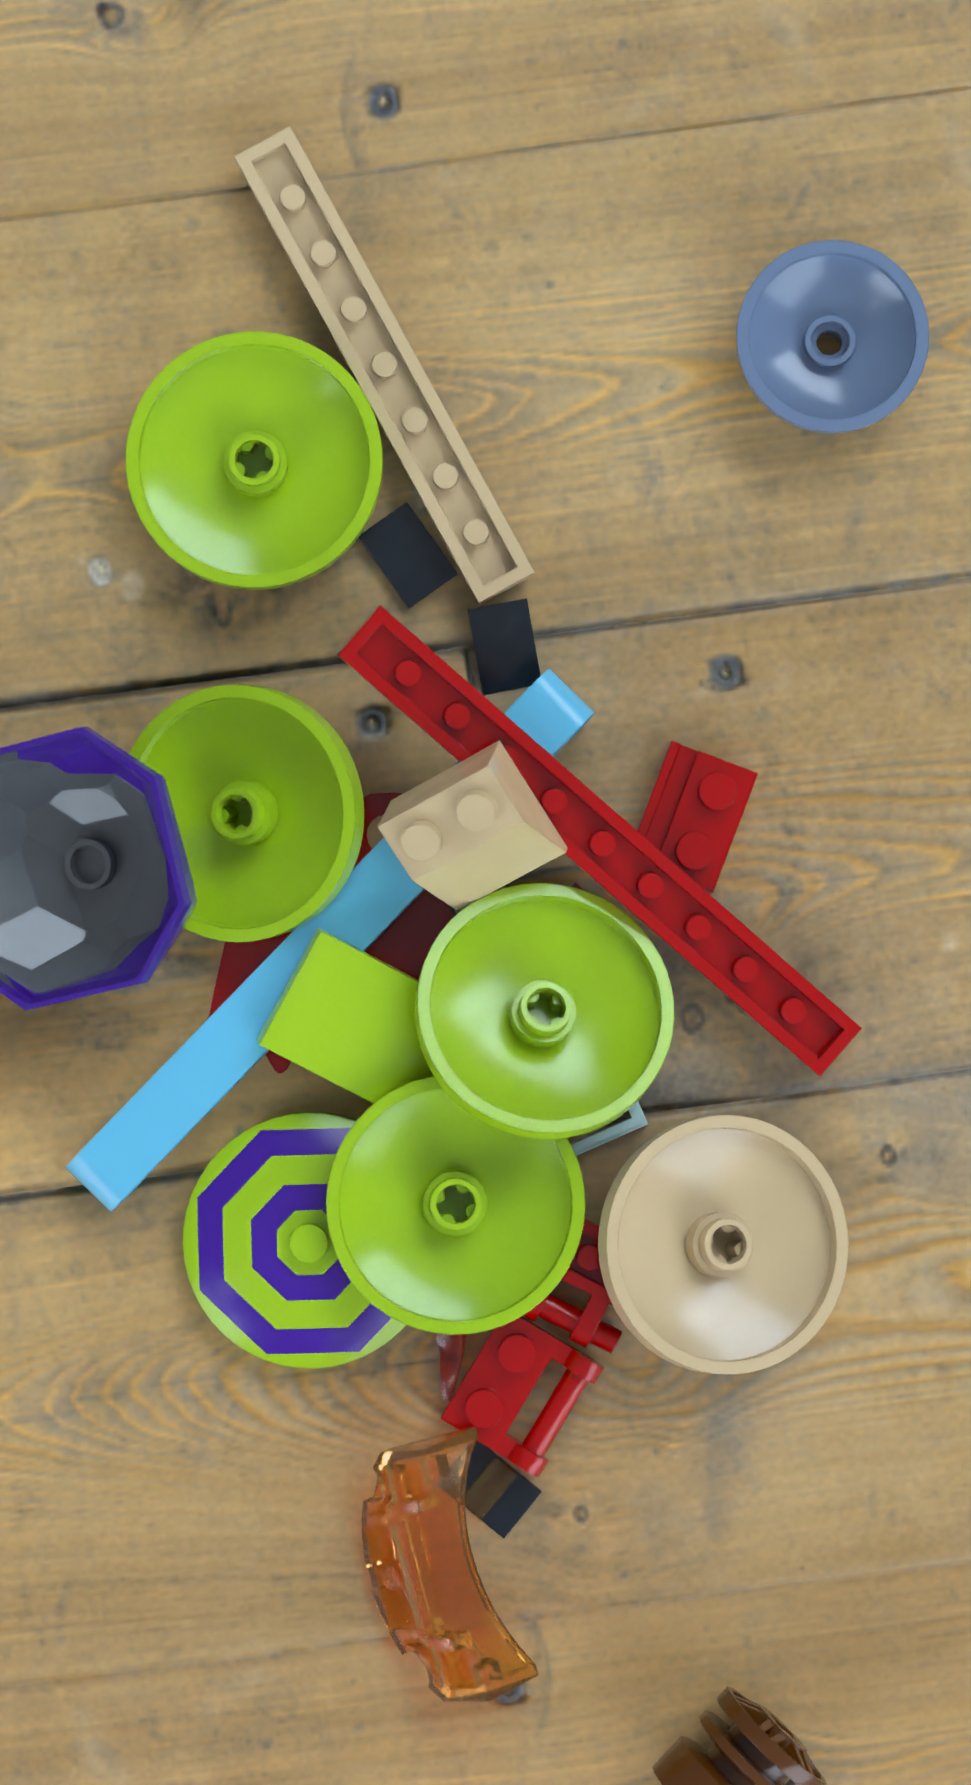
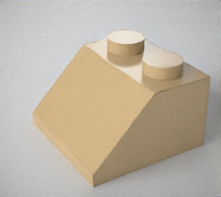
(470, 829)

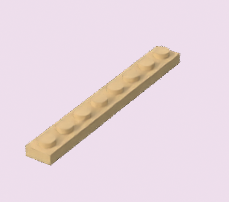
(384, 365)

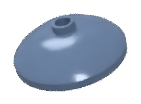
(840, 293)

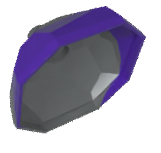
(86, 869)

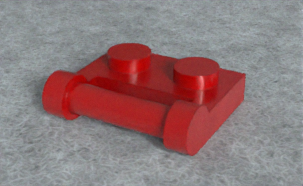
(502, 1381)

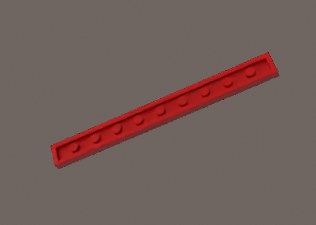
(606, 844)

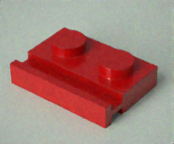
(696, 811)

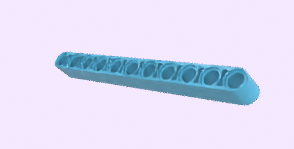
(226, 1042)

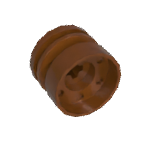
(749, 1752)

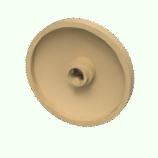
(723, 1244)

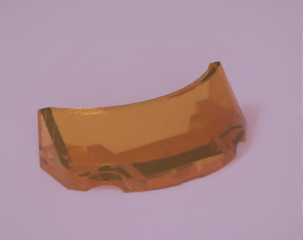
(427, 1572)

